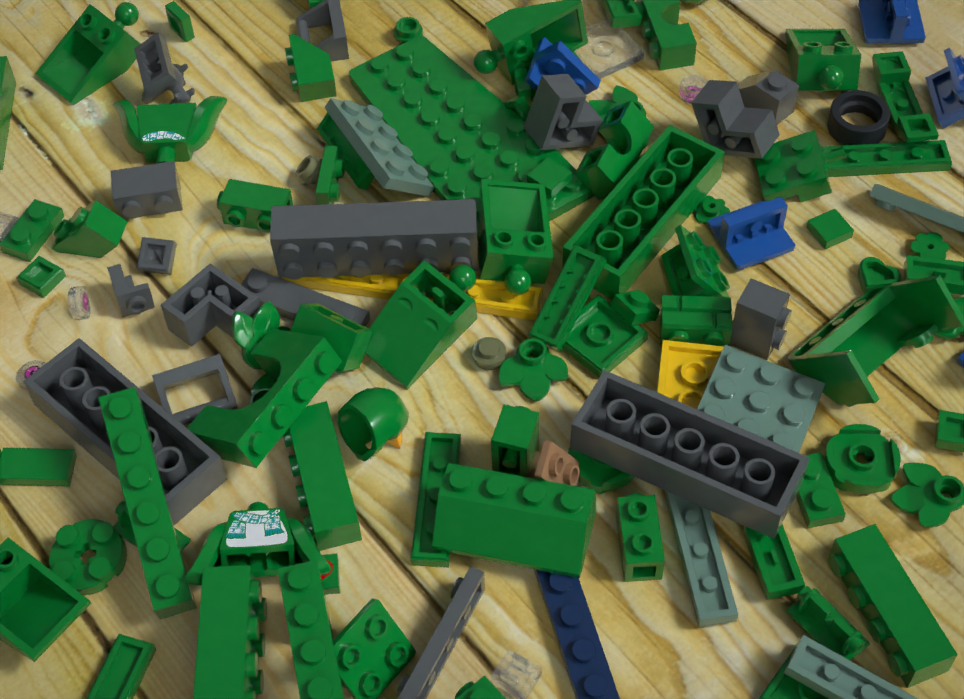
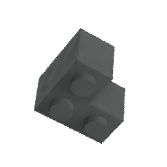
(561, 115)
(730, 125)
(206, 303)

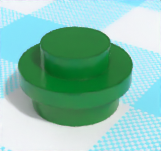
(407, 29)

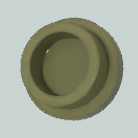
(309, 170)
(489, 353)

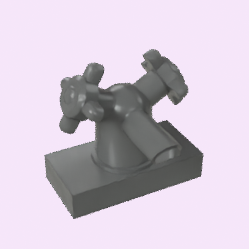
(159, 73)

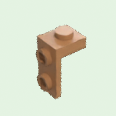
(554, 465)

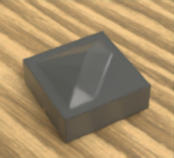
(156, 256)

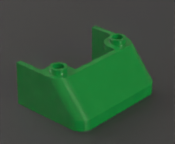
(871, 332)

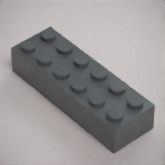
(373, 238)
(69, 393)
(689, 453)

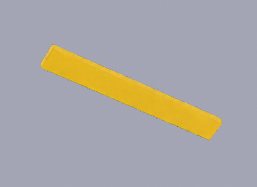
(489, 295)

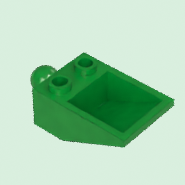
(517, 33)
(91, 53)
(823, 59)
(514, 234)
(415, 330)
(33, 602)

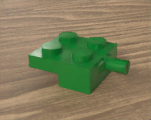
(797, 168)

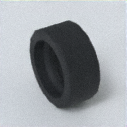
(859, 102)

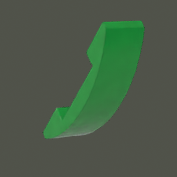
(893, 85)

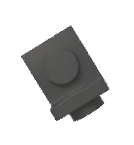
(130, 298)

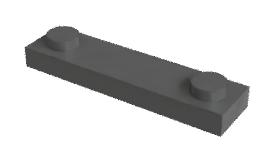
(288, 297)
(464, 598)

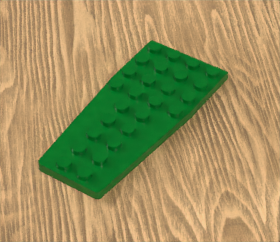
(455, 125)

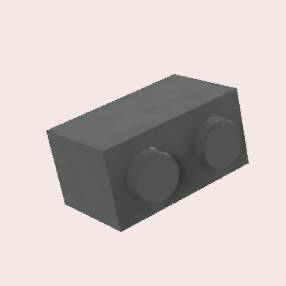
(146, 190)
(760, 319)

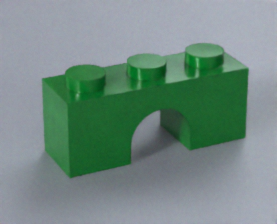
(669, 42)
(627, 135)

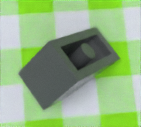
(770, 91)

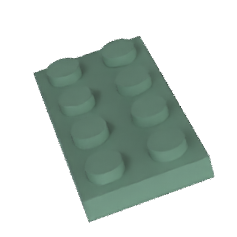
(379, 147)

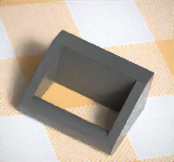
(325, 14)
(189, 373)

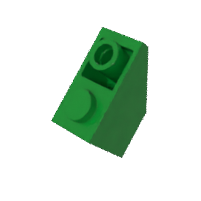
(312, 70)
(90, 231)

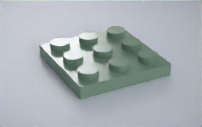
(761, 397)

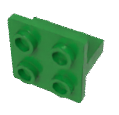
(694, 267)
(371, 652)

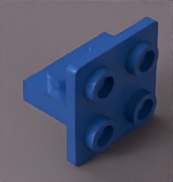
(891, 21)
(559, 59)
(947, 90)
(753, 233)

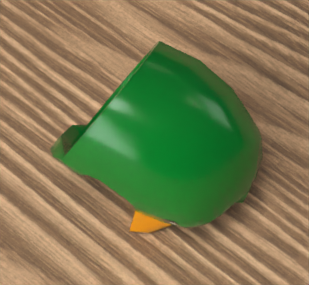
(372, 416)

